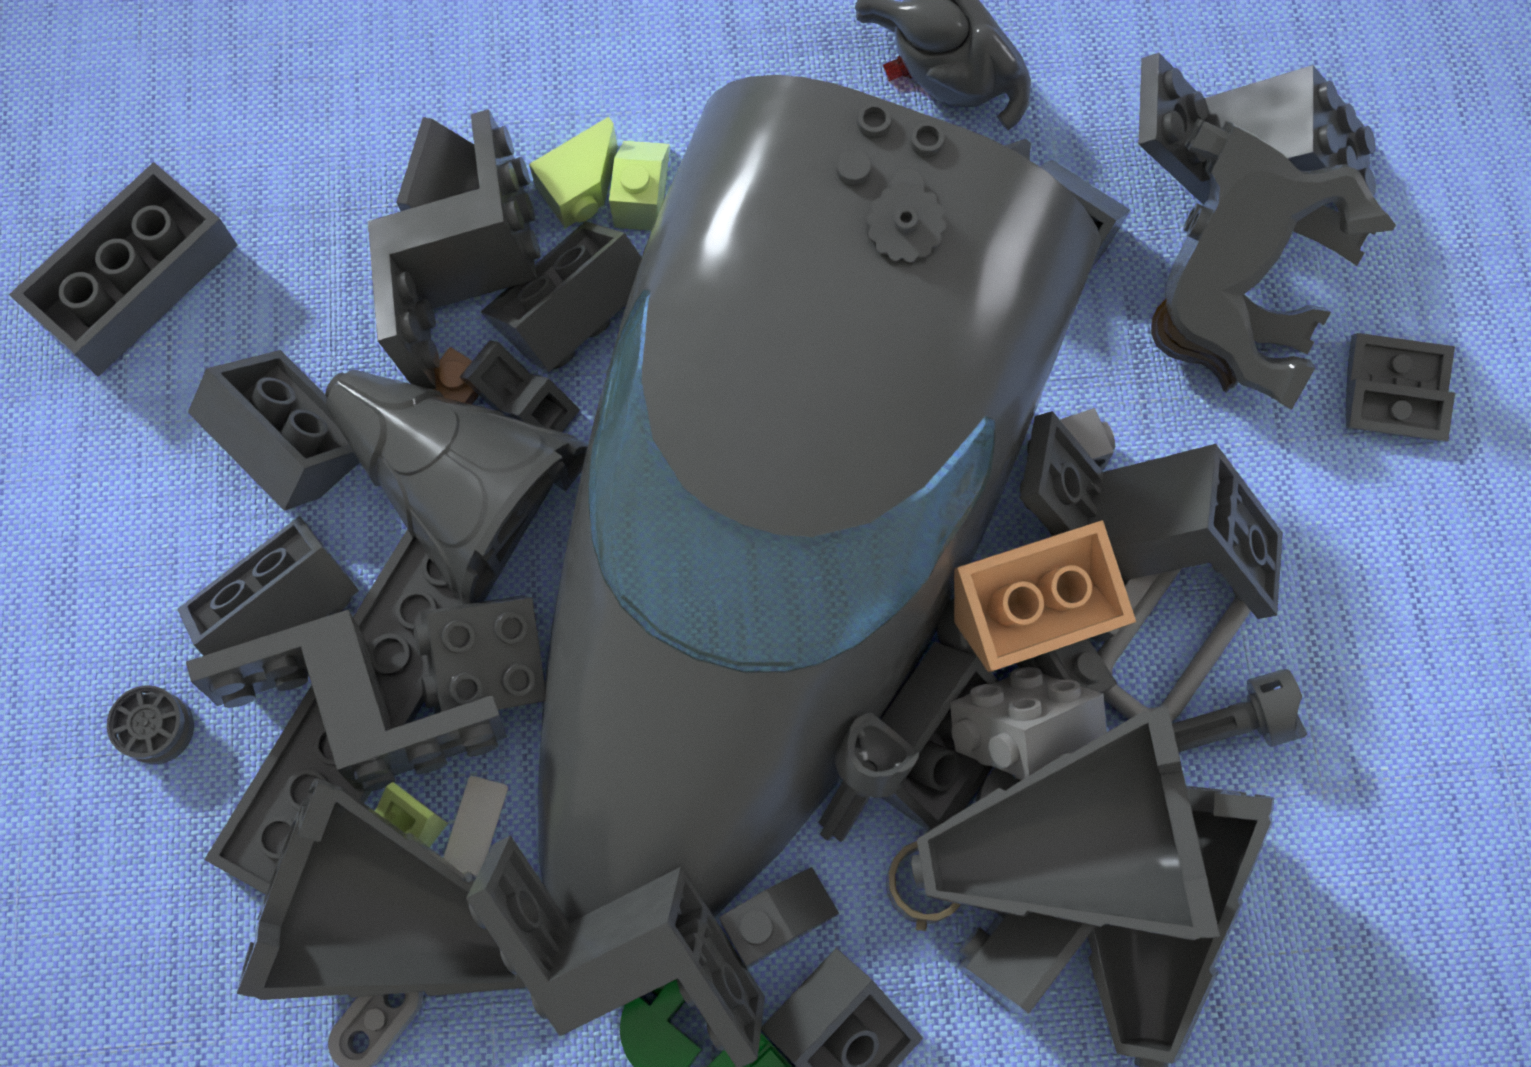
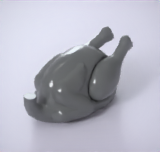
(954, 52)

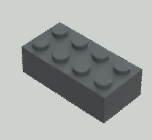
(125, 268)

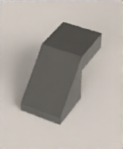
(516, 392)

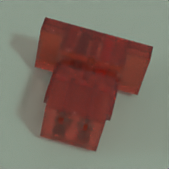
(895, 69)

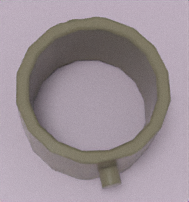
(897, 903)

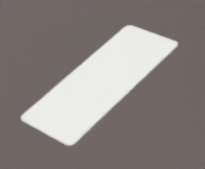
(475, 824)

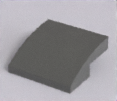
(1399, 387)

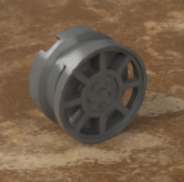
(150, 725)

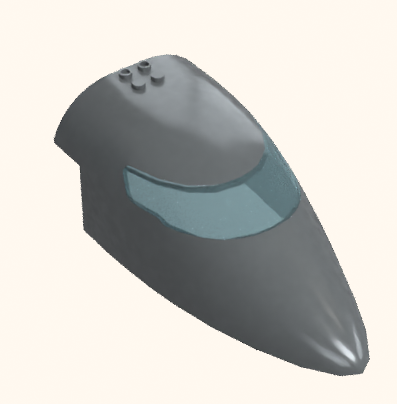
(785, 475)

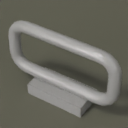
(1143, 596)

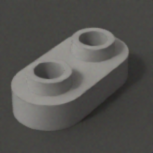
(378, 1021)

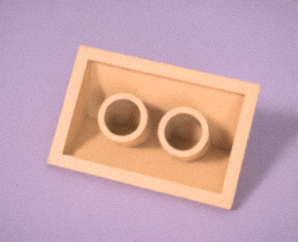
(1041, 597)

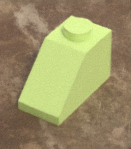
(577, 173)
(638, 184)

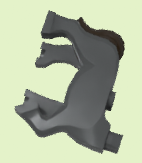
(1235, 242)

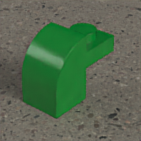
(650, 1035)

